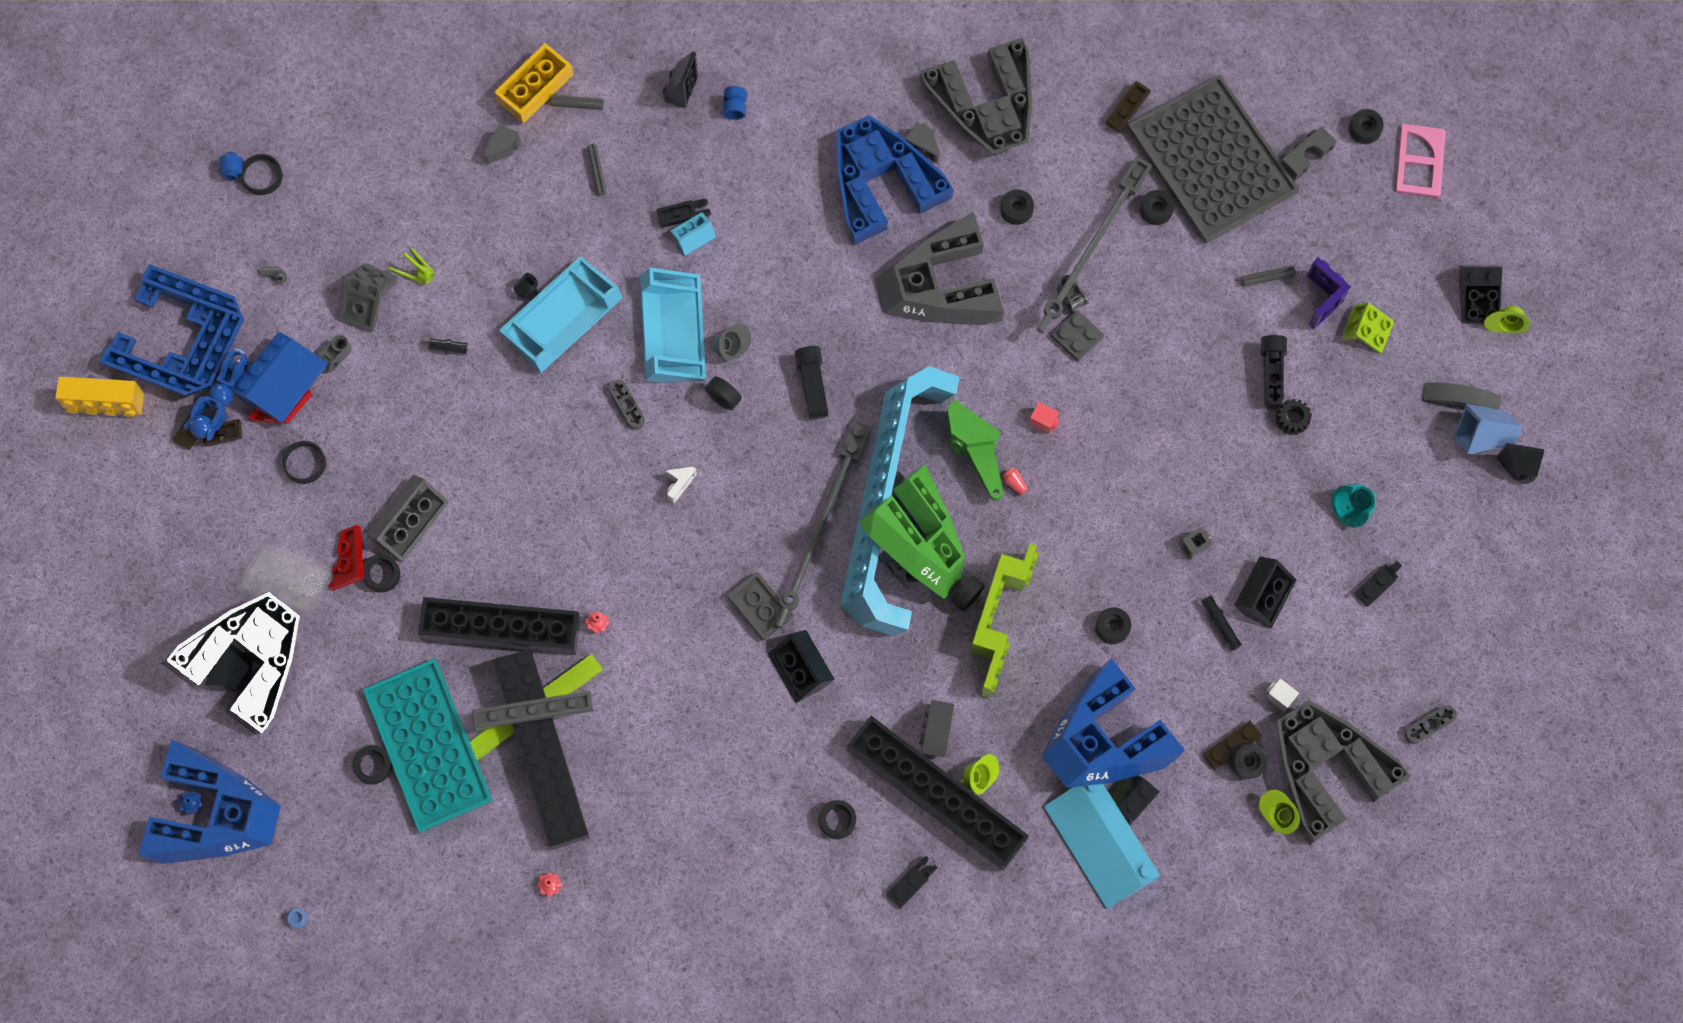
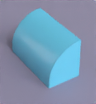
(693, 233)

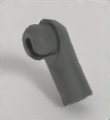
(276, 272)

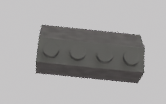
(407, 517)

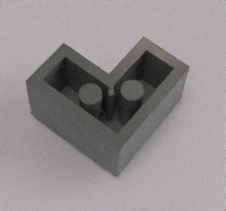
(937, 725)

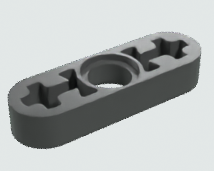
(629, 419)
(1415, 727)

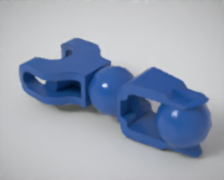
(219, 396)

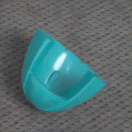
(1353, 504)

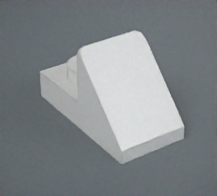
(682, 478)

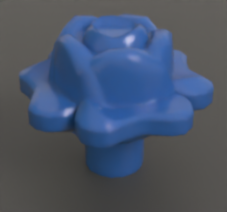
(190, 802)

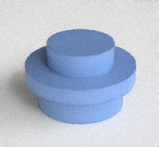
(297, 918)

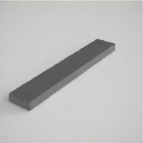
(532, 710)

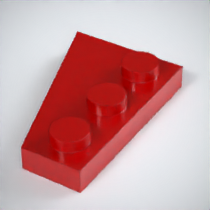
(350, 559)

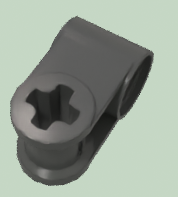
(1075, 296)
(335, 355)
(901, 573)

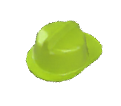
(1508, 320)
(981, 775)
(1279, 811)

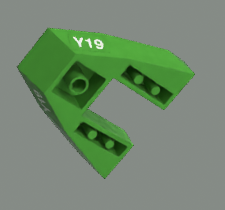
(932, 560)

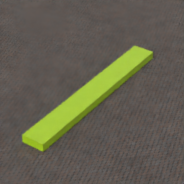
(563, 685)

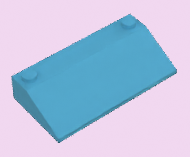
(561, 313)
(672, 326)
(1102, 842)

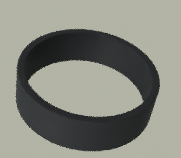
(258, 157)
(305, 480)

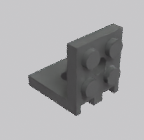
(366, 288)

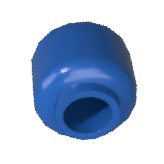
(230, 166)

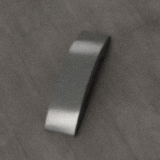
(1460, 395)

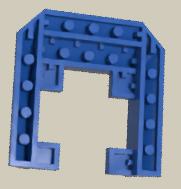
(210, 309)

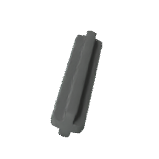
(578, 102)
(596, 169)
(1269, 275)

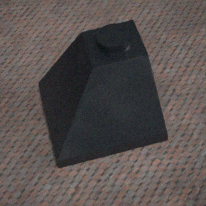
(1521, 461)

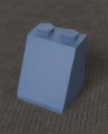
(1485, 429)

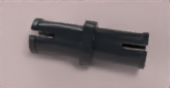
(448, 346)

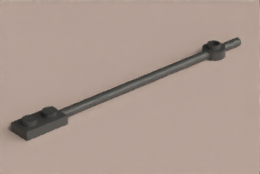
(1130, 184)
(850, 452)

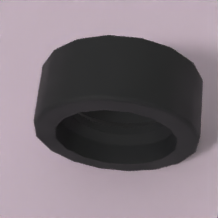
(723, 393)
(387, 586)
(372, 749)
(852, 819)

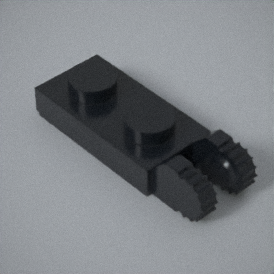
(681, 212)
(910, 883)

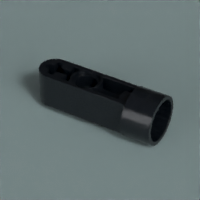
(1273, 350)
(809, 361)

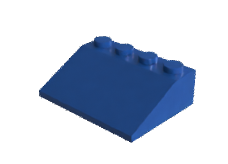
(279, 377)

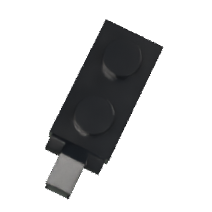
(1378, 583)

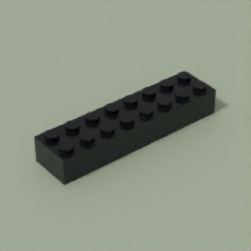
(499, 625)

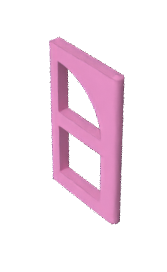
(1435, 139)

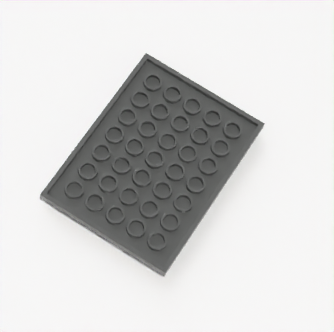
(1213, 158)

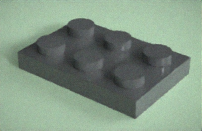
(758, 605)

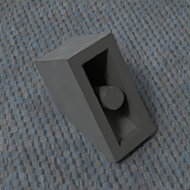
(923, 140)
(502, 144)

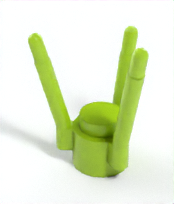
(424, 271)

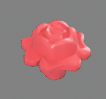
(597, 622)
(549, 884)

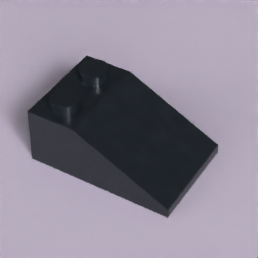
(682, 81)

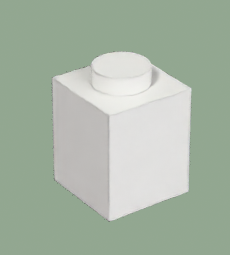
(1281, 694)

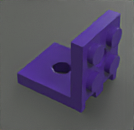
(1332, 284)

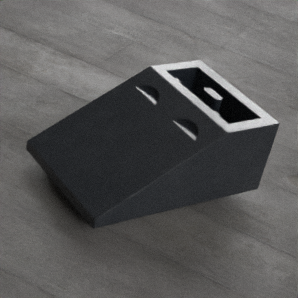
(1479, 291)

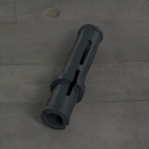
(1221, 622)

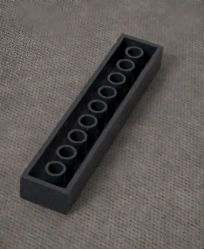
(542, 754)
(937, 793)

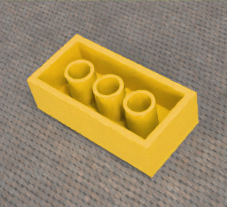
(534, 83)
(99, 396)

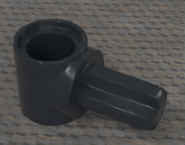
(526, 286)

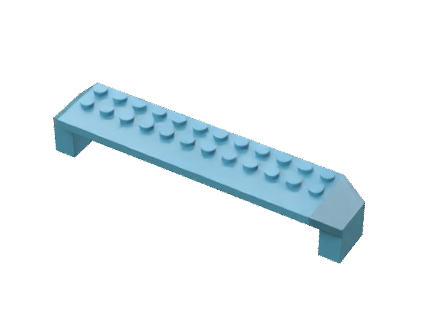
(861, 594)

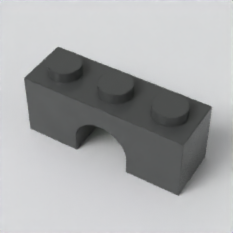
(1317, 142)

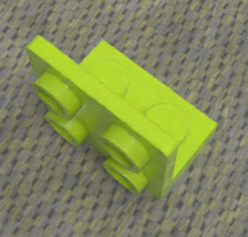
(1369, 326)

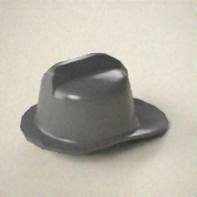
(732, 342)

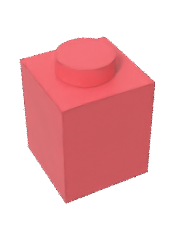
(1044, 418)

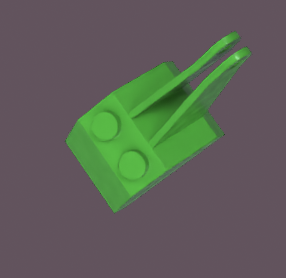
(976, 440)

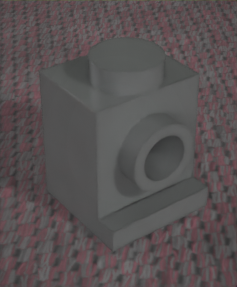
(1199, 536)

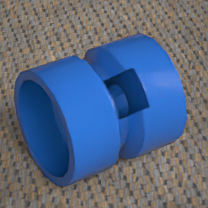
(734, 100)

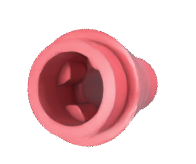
(1014, 481)

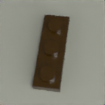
(1128, 107)
(1221, 752)

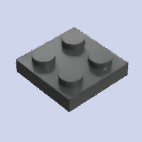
(1077, 335)

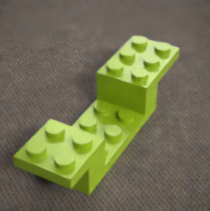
(991, 643)

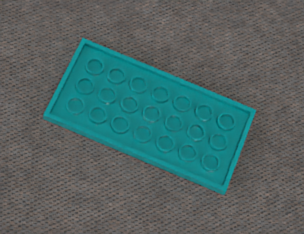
(428, 745)

